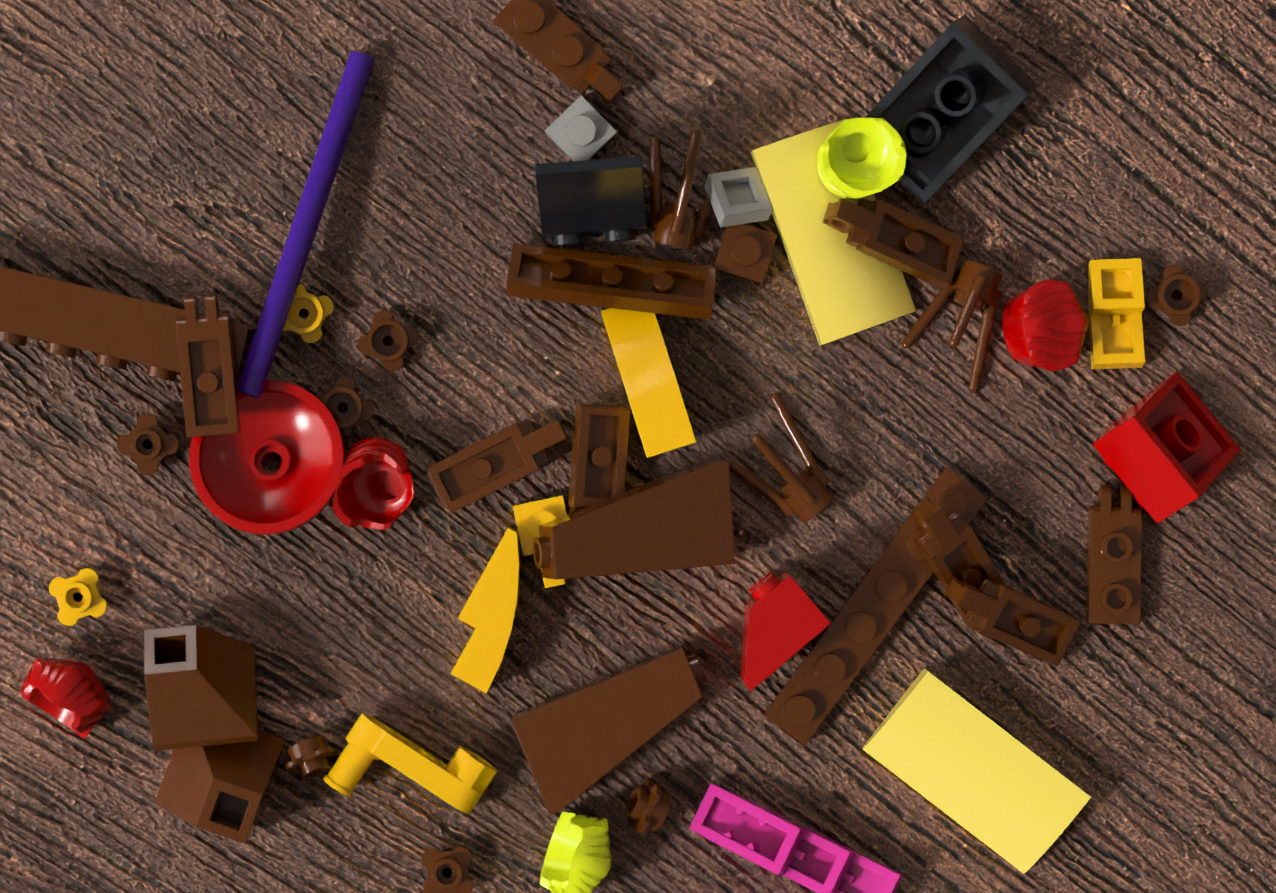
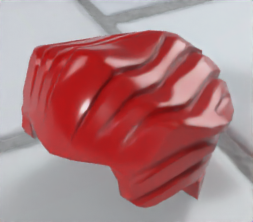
(1045, 326)
(373, 484)
(67, 693)

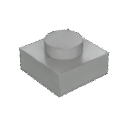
(580, 131)
(738, 197)

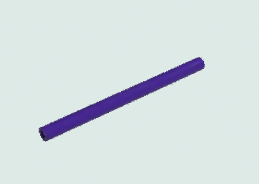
(305, 224)

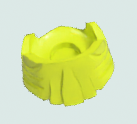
(861, 158)
(576, 854)

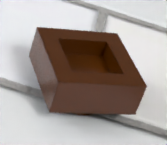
(745, 252)

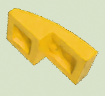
(1116, 313)

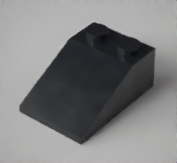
(951, 104)
(591, 199)

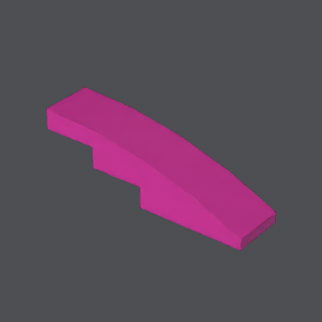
(788, 846)

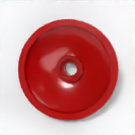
(232, 471)

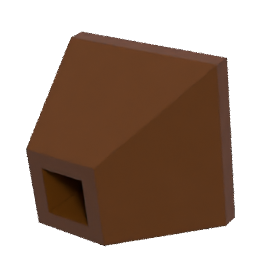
(199, 688)
(222, 784)

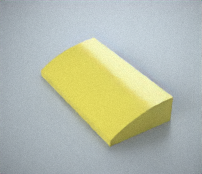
(837, 283)
(975, 772)

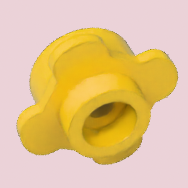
(318, 310)
(92, 600)

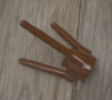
(677, 222)
(974, 288)
(803, 492)

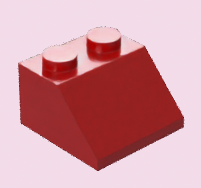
(1167, 448)
(776, 626)

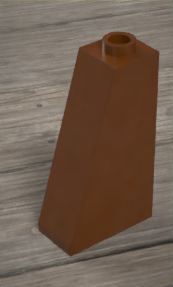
(653, 527)
(598, 725)

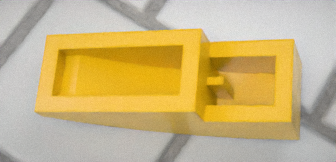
(648, 380)
(492, 613)

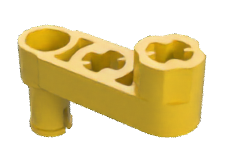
(458, 783)

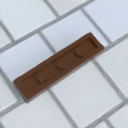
(611, 281)

